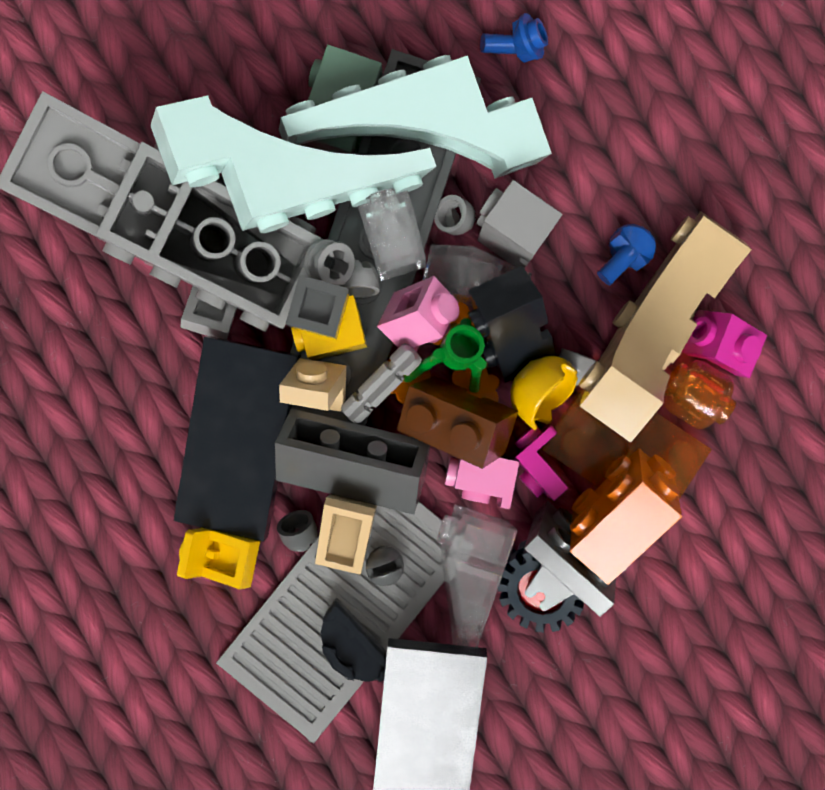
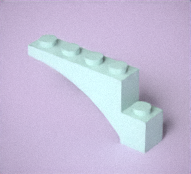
(430, 107)
(270, 175)

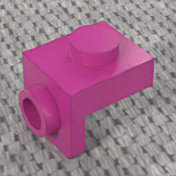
(725, 342)
(537, 473)

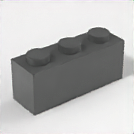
(351, 460)

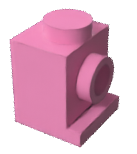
(419, 314)
(479, 484)

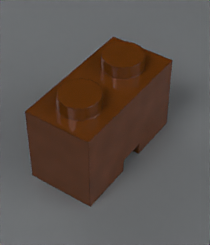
(457, 421)

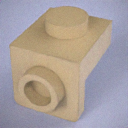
(314, 385)

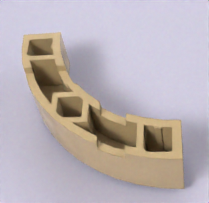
(651, 333)

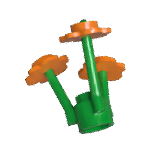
(459, 351)

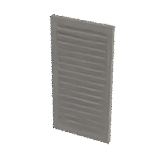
(282, 644)

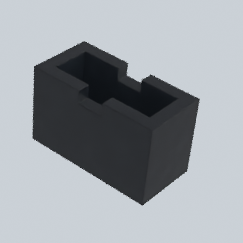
(509, 319)

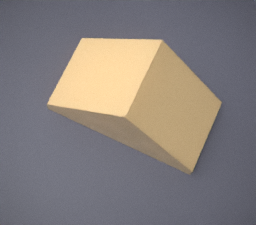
(344, 533)

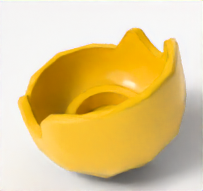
(542, 388)

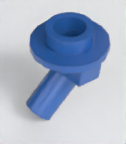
(526, 42)
(630, 247)

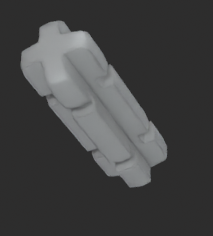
(381, 383)

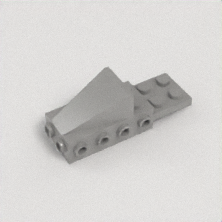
(127, 200)

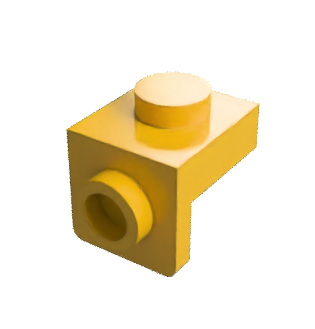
(218, 557)

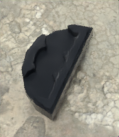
(350, 646)

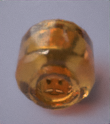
(699, 394)

